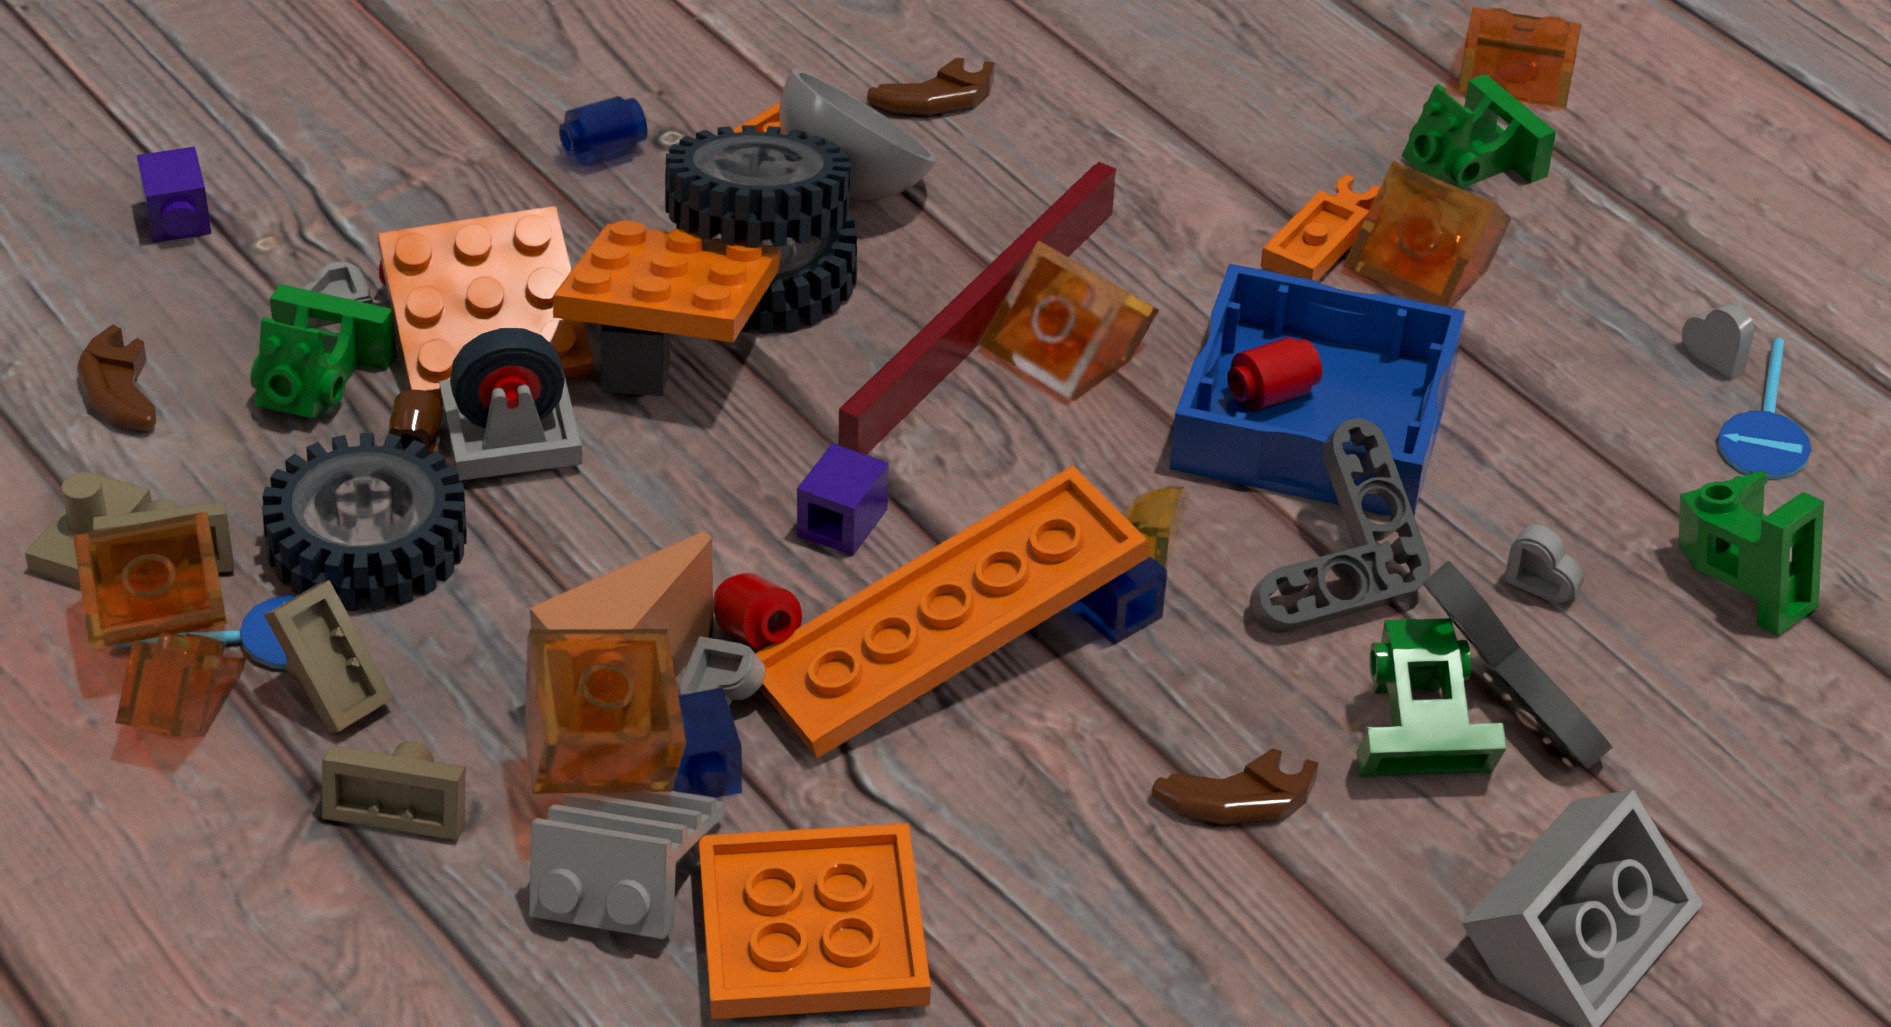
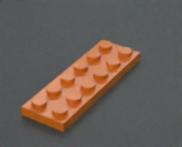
(947, 609)

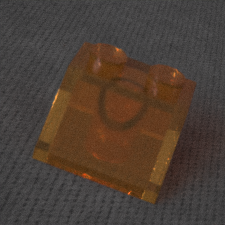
(1522, 54)
(1427, 237)
(1067, 324)
(149, 580)
(602, 711)

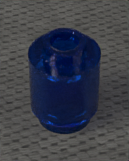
(603, 129)

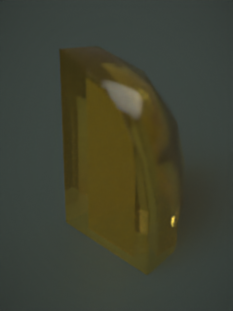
(1158, 519)

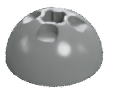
(880, 152)

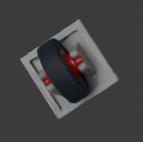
(509, 406)

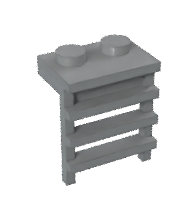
(615, 858)

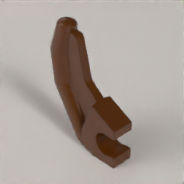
(947, 92)
(109, 377)
(1247, 797)

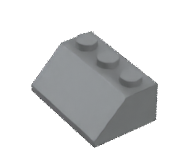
(1585, 909)

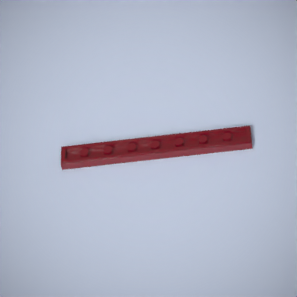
(963, 322)

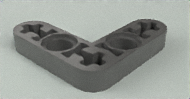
(1366, 561)
(1514, 666)

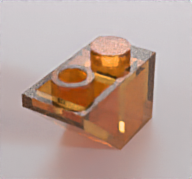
(177, 684)

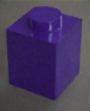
(174, 194)
(842, 499)

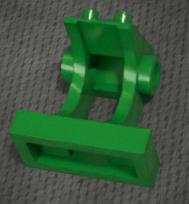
(1468, 145)
(308, 367)
(1741, 546)
(1432, 733)

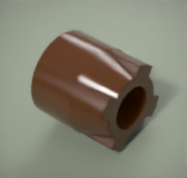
(416, 417)

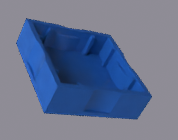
(1379, 363)

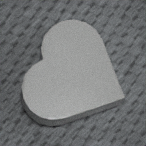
(343, 281)
(1721, 338)
(1541, 566)
(724, 666)

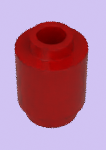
(1274, 373)
(756, 610)

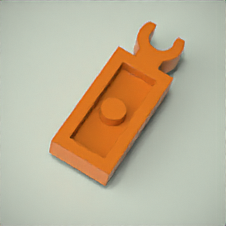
(1319, 232)

